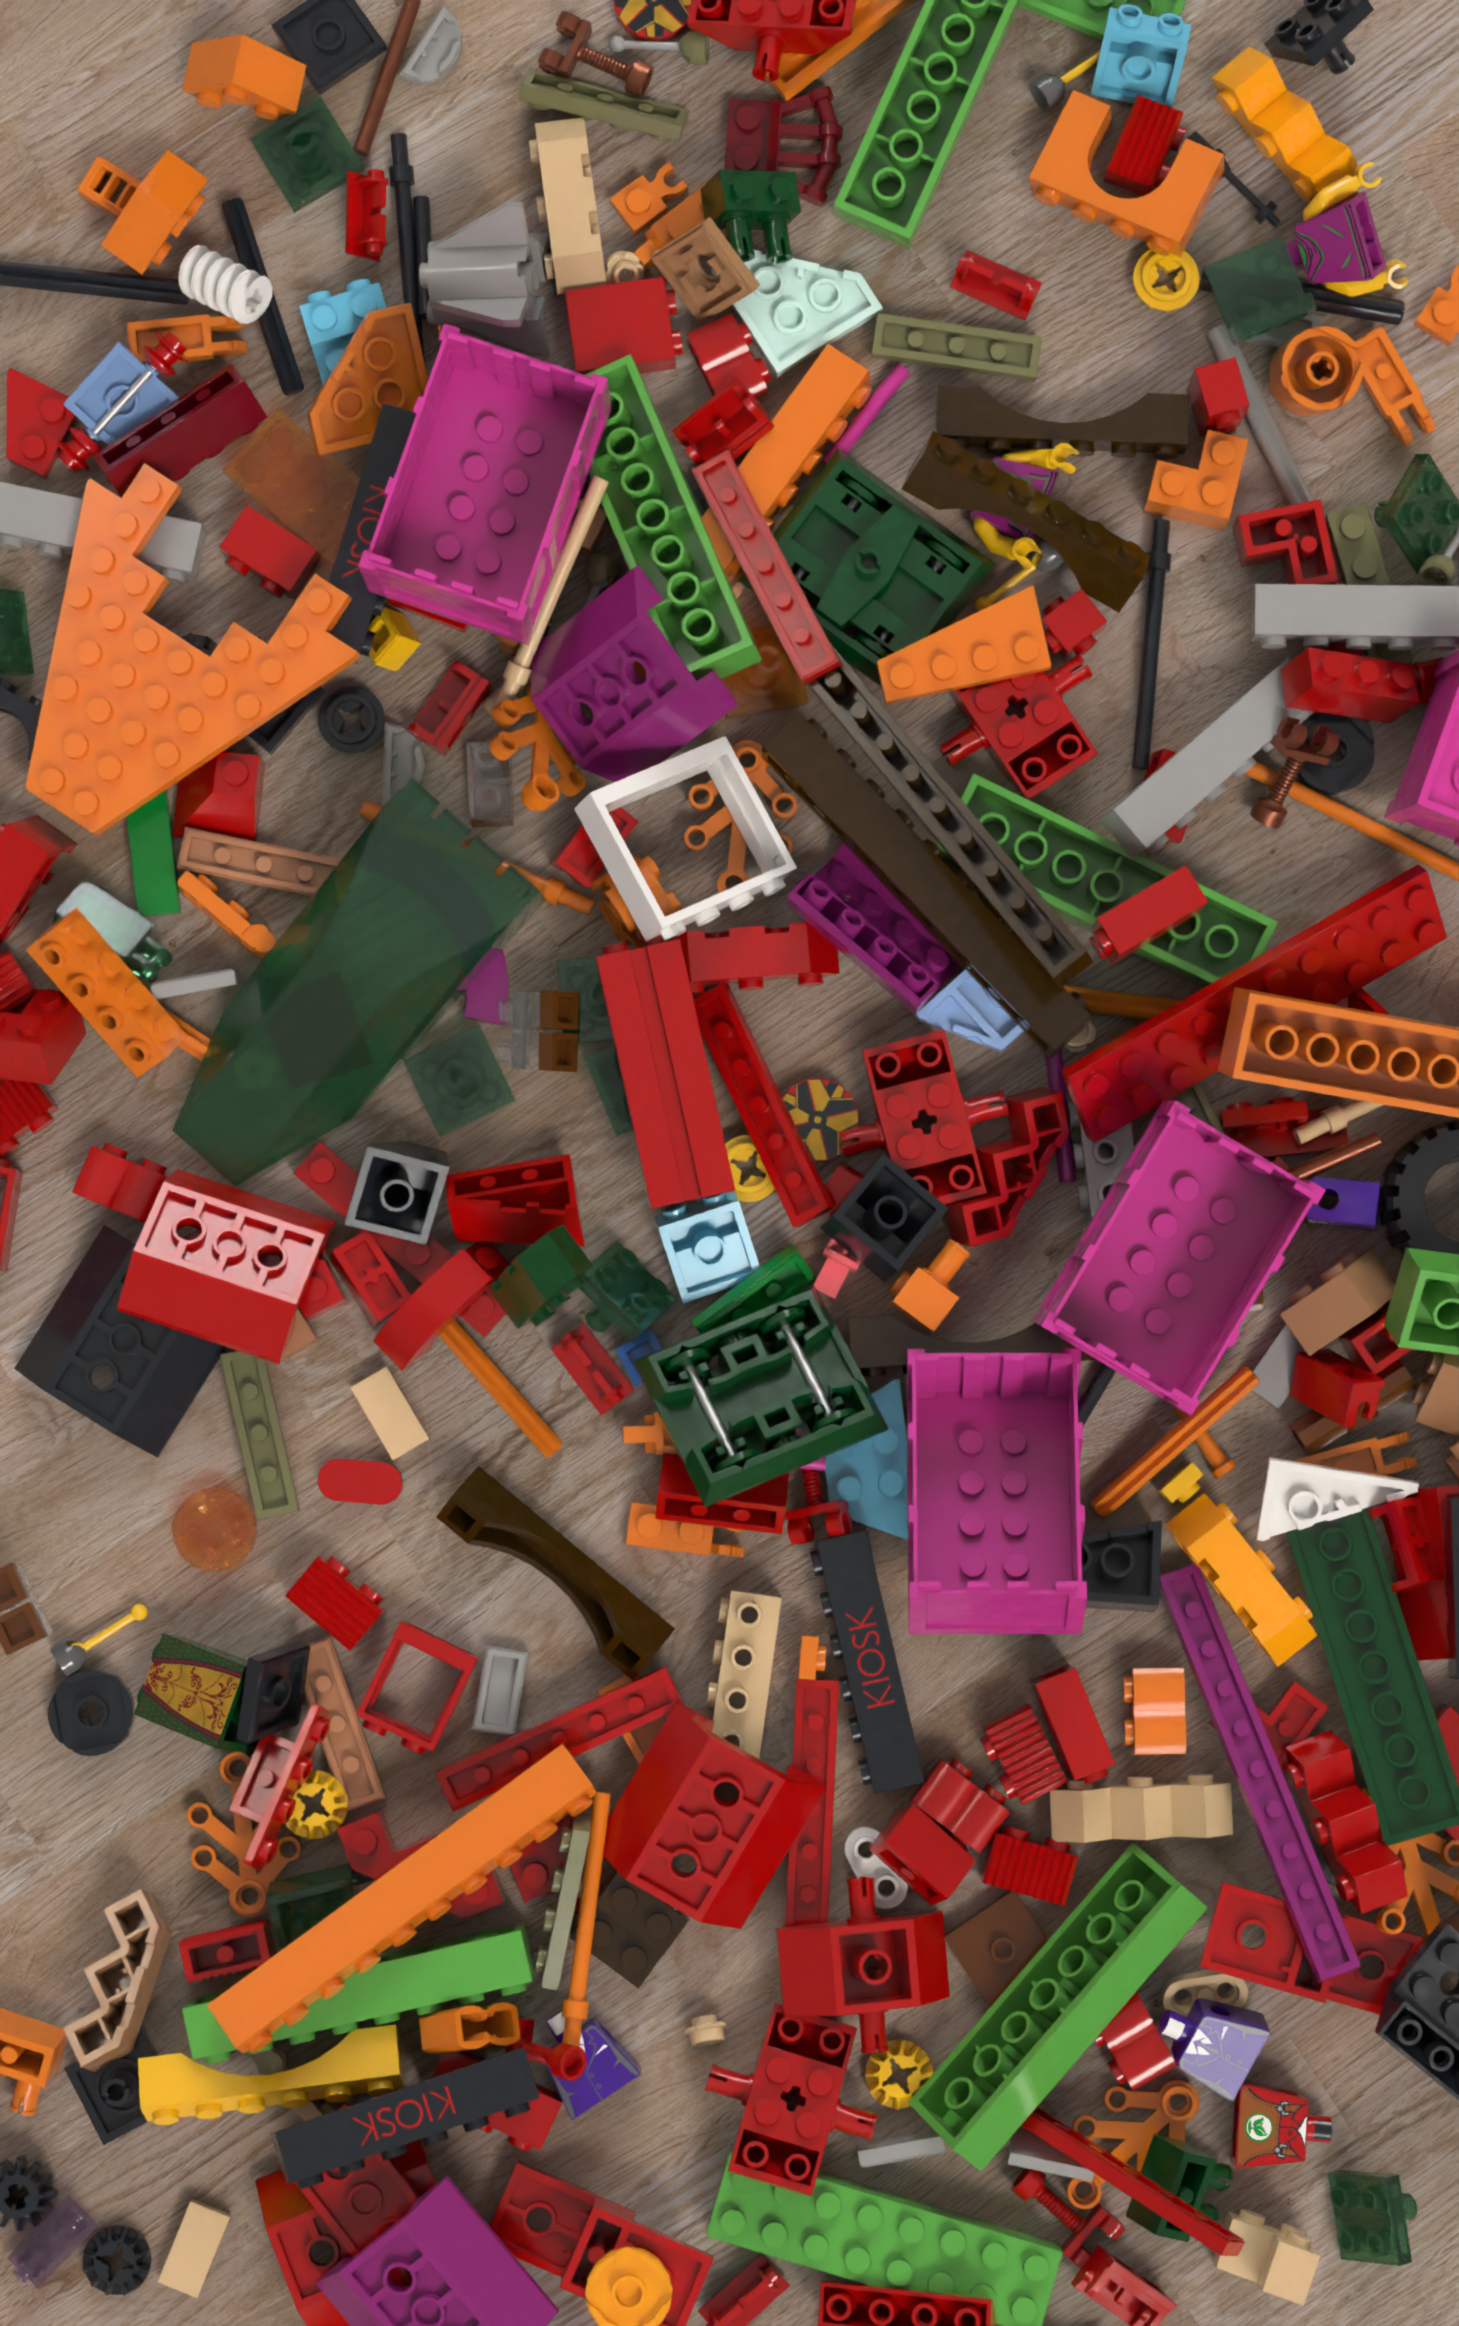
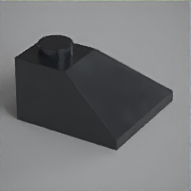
(398, 1190)

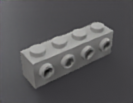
(1099, 1162)

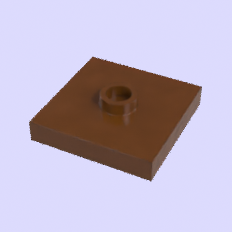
(996, 1944)

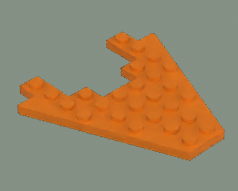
(133, 701)

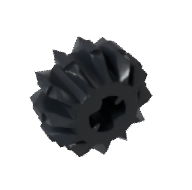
(34, 2202)

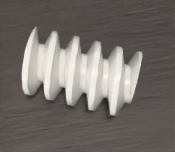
(224, 285)

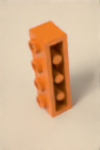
(106, 988)

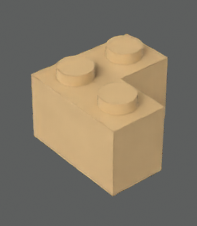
(1274, 2258)

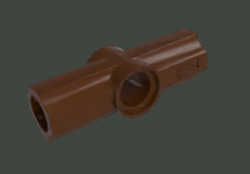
(1316, 1431)

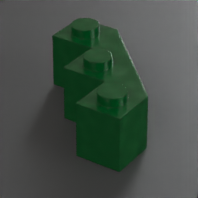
(541, 1278)

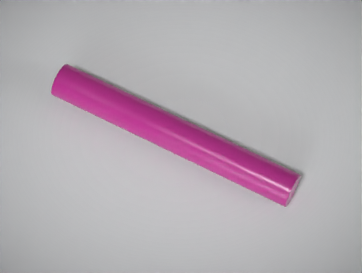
(869, 411)

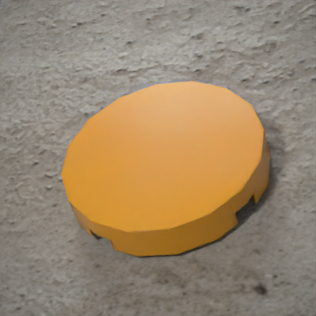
(629, 2289)

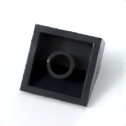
(884, 1218)

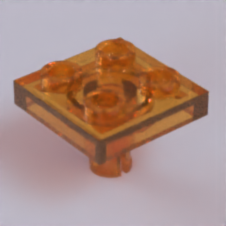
(766, 684)

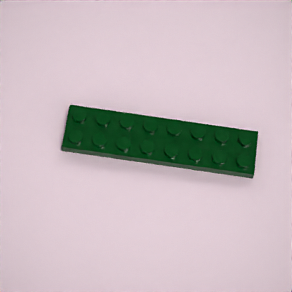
(1377, 1677)

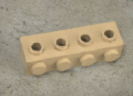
(744, 1668)

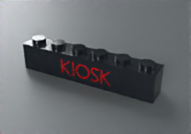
(381, 463)
(869, 1662)
(405, 2116)

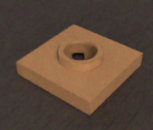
(699, 291)

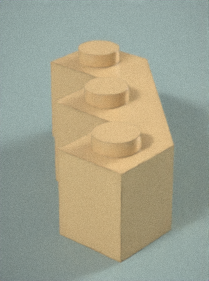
(568, 204)
(1141, 1810)

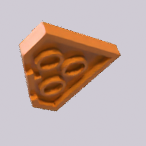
(376, 368)

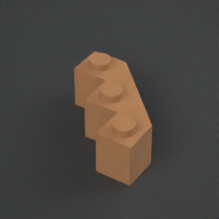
(122, 1982)

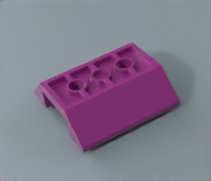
(633, 717)
(873, 929)
(456, 2269)

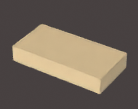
(390, 1413)
(194, 2248)

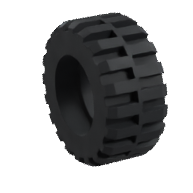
(1405, 1189)

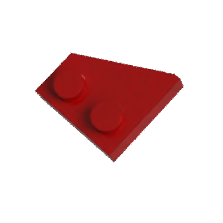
(35, 423)

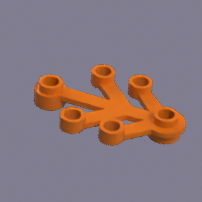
(540, 789)
(737, 851)
(238, 1844)
(1418, 1878)
(1136, 2134)

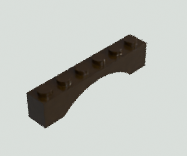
(1150, 425)
(957, 479)
(884, 1343)
(494, 1518)

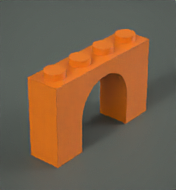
(1159, 218)

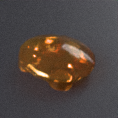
(214, 1529)

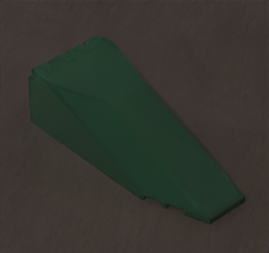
(352, 986)

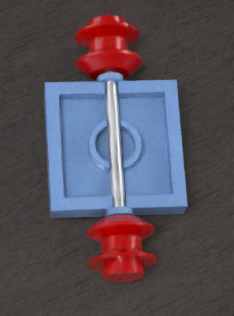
(120, 397)

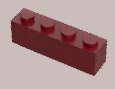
(184, 431)

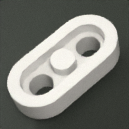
(873, 1867)

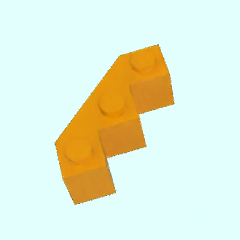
(1282, 124)
(1242, 1578)

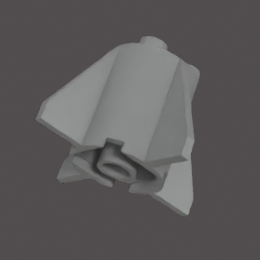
(490, 279)

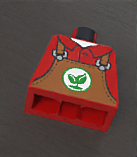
(1273, 2126)

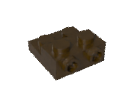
(633, 1929)

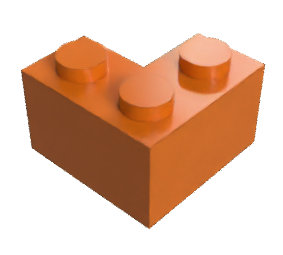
(243, 73)
(155, 211)
(1199, 494)

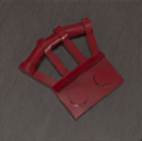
(756, 132)

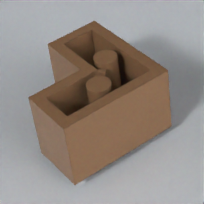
(1346, 1297)
(1439, 1394)

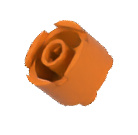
(1338, 365)
(616, 911)

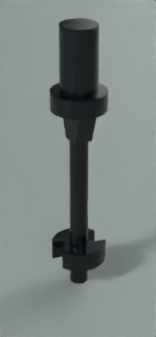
(1265, 212)

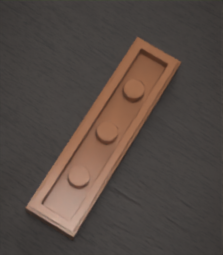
(254, 862)
(345, 1741)

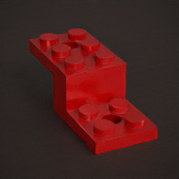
(1281, 1959)
(584, 2231)

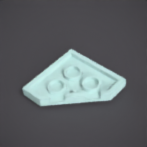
(802, 308)

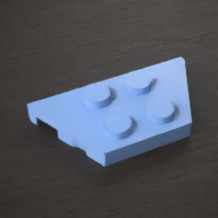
(971, 1014)

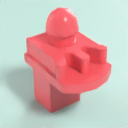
(835, 1269)

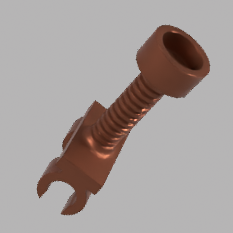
(636, 76)
(1291, 743)

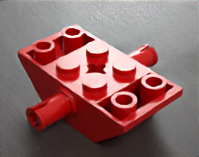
(773, 27)
(1030, 749)
(918, 1079)
(825, 1961)
(798, 2059)

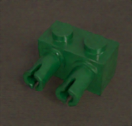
(753, 201)
(1185, 2174)

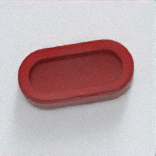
(360, 1481)

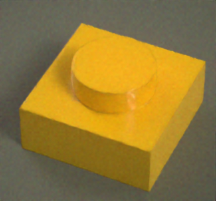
(1181, 1484)

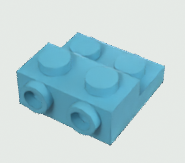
(1140, 56)
(335, 318)
(707, 1245)

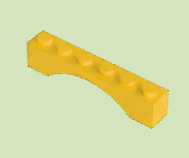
(361, 2063)

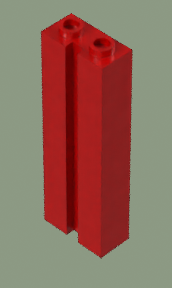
(664, 1072)

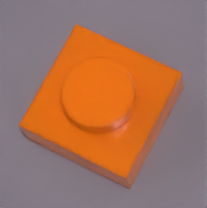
(811, 1657)

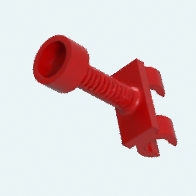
(837, 1517)
(564, 2060)
(1031, 2185)

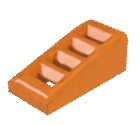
(95, 177)

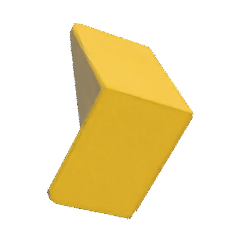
(393, 639)

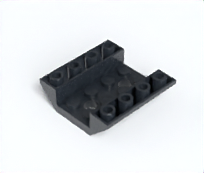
(152, 1365)
(1421, 2017)

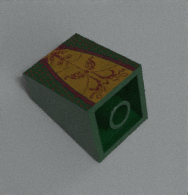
(195, 1692)

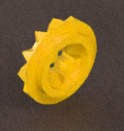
(1162, 298)
(756, 1188)
(333, 1800)
(879, 2068)

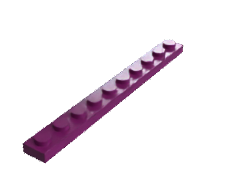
(1258, 1774)

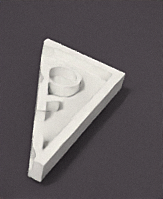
(1306, 1493)

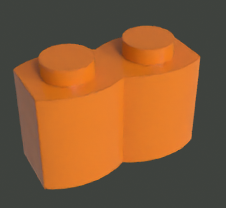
(1156, 1710)
(469, 2028)

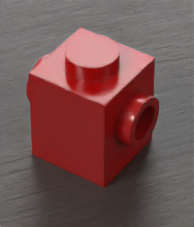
(1072, 624)

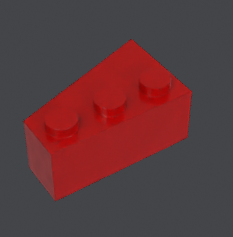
(26, 857)
(515, 1201)

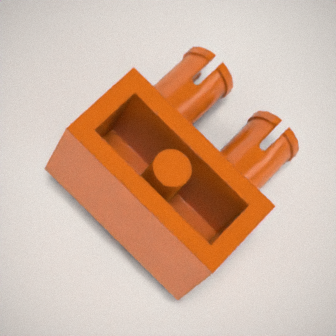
(926, 1293)
(30, 2054)

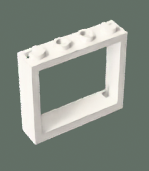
(745, 808)

